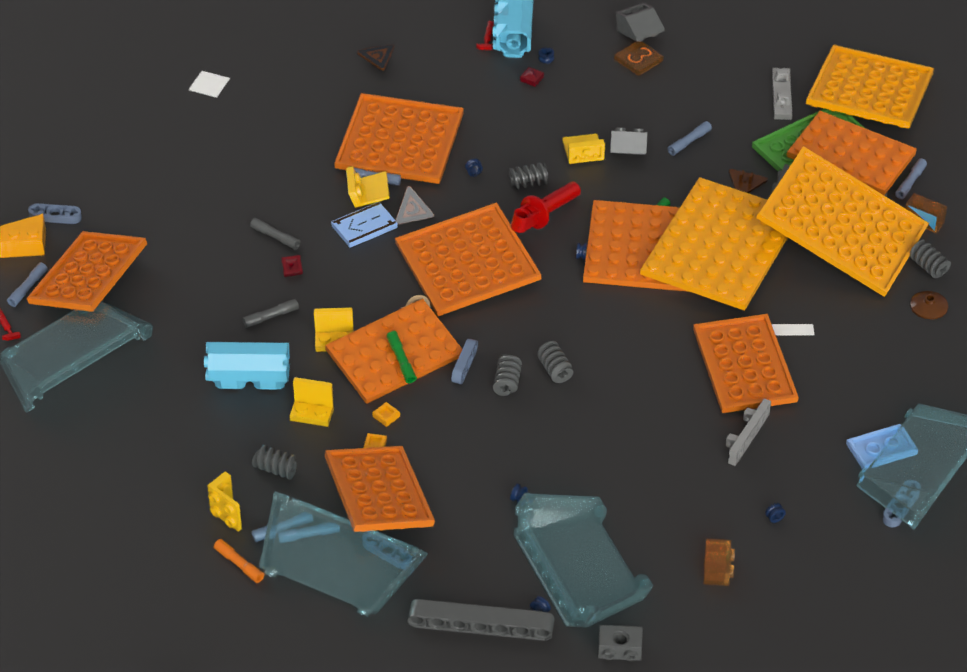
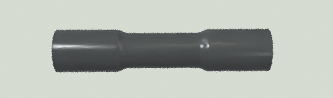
(284, 238)
(281, 309)

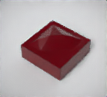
(531, 76)
(292, 265)

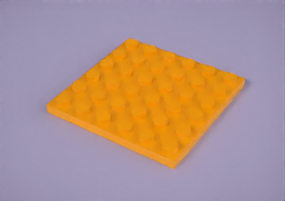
(870, 86)

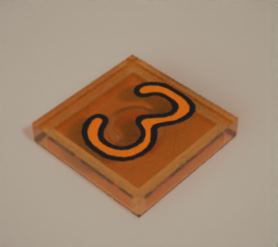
(638, 57)

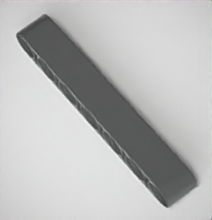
(481, 619)

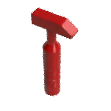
(487, 37)
(7, 327)

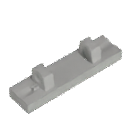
(782, 93)
(755, 421)

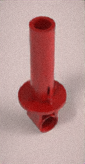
(535, 211)

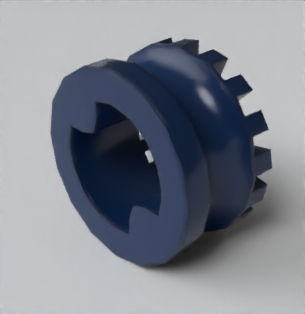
(546, 55)
(478, 167)
(581, 251)
(518, 492)
(775, 513)
(540, 604)

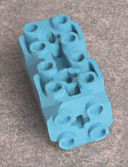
(513, 27)
(236, 363)

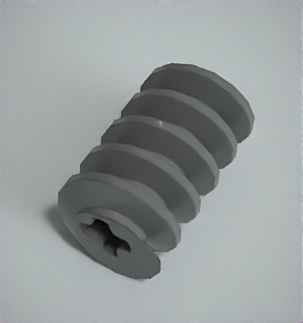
(526, 175)
(929, 259)
(555, 362)
(507, 374)
(275, 462)

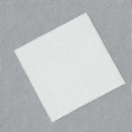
(209, 84)

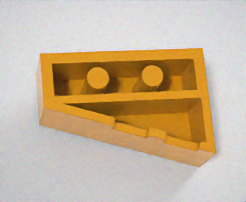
(23, 237)

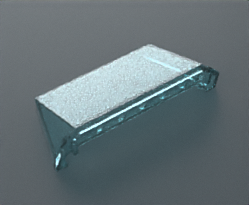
(68, 348)
(917, 462)
(576, 557)
(332, 558)

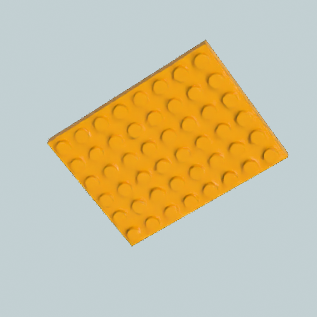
(843, 221)
(716, 245)

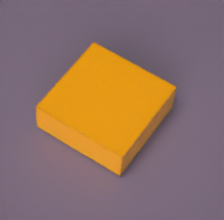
(386, 414)
(375, 440)

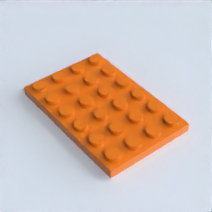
(856, 150)
(87, 271)
(745, 363)
(372, 364)
(379, 488)

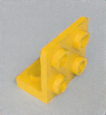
(584, 148)
(368, 188)
(331, 325)
(312, 402)
(222, 501)

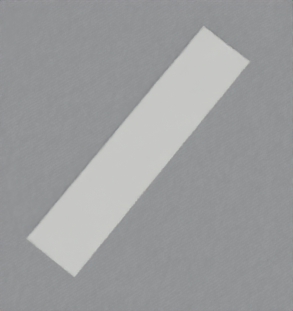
(793, 329)

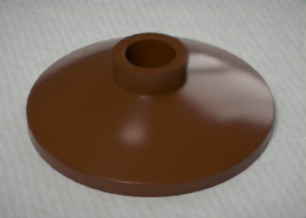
(929, 305)

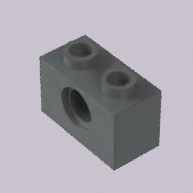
(620, 642)

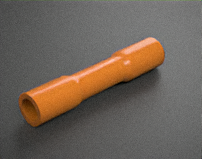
(248, 568)

